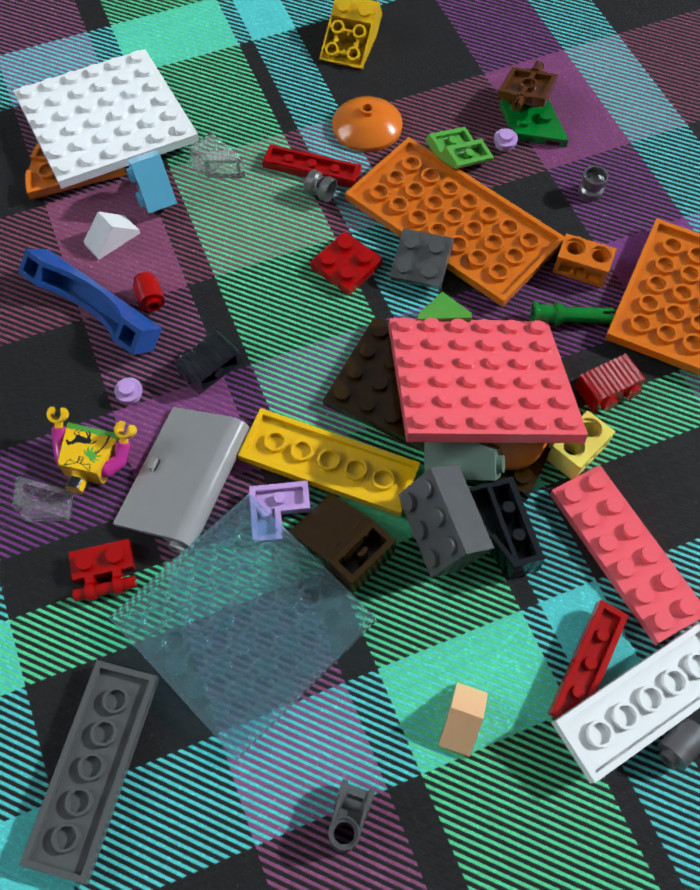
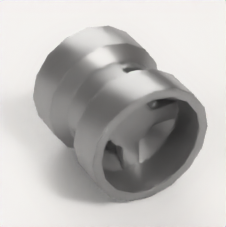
(593, 183)
(320, 185)

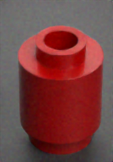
(148, 292)

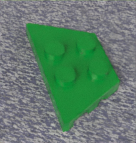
(534, 123)

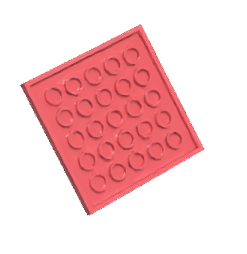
(483, 382)

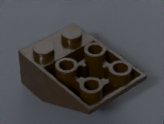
(344, 541)

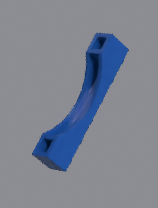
(124, 323)

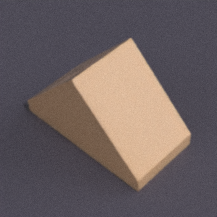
(463, 720)

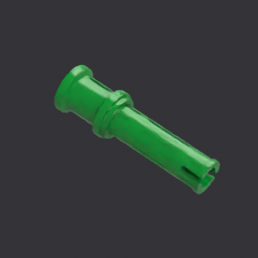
(562, 314)

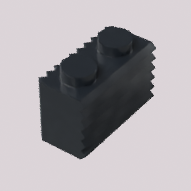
(208, 362)

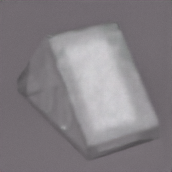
(41, 501)

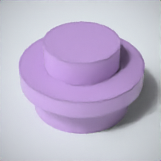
(505, 139)
(128, 390)

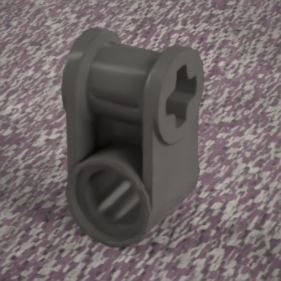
(350, 813)

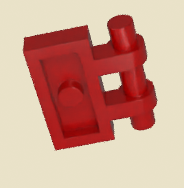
(100, 562)

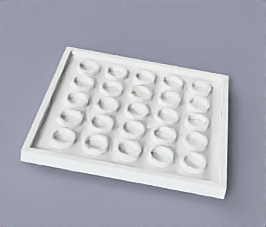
(104, 116)

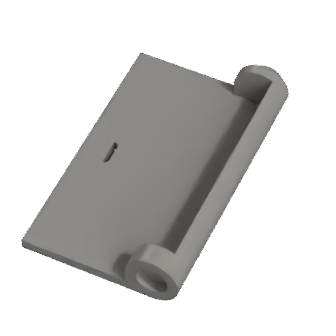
(183, 476)

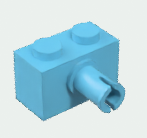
(152, 182)

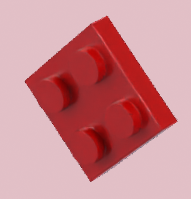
(346, 263)

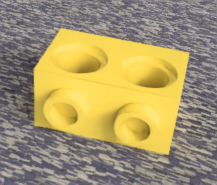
(584, 453)

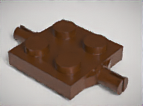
(527, 86)

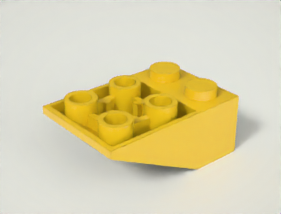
(351, 32)

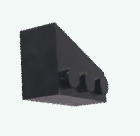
(508, 527)

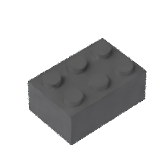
(445, 520)

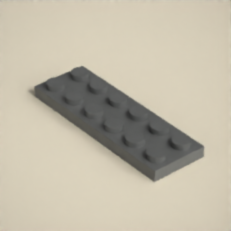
(90, 773)

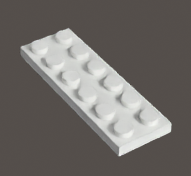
(634, 707)

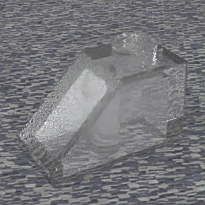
(216, 159)

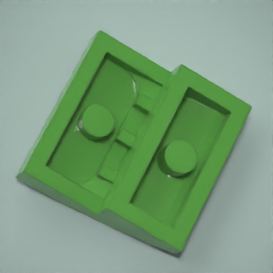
(458, 148)

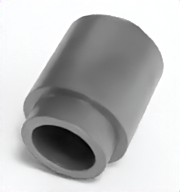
(680, 745)

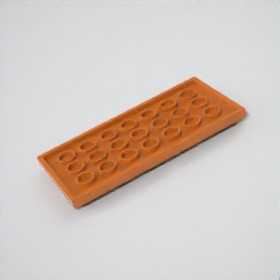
(494, 240)

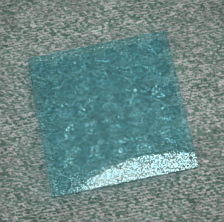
(243, 624)

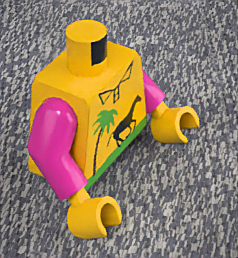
(88, 452)

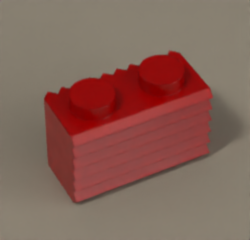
(610, 383)

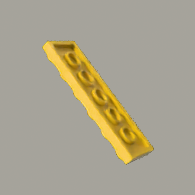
(328, 461)

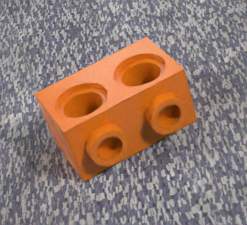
(584, 260)

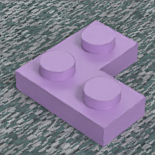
(283, 498)

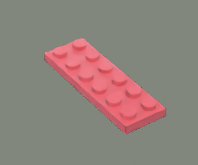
(628, 554)

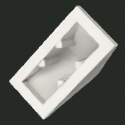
(109, 233)

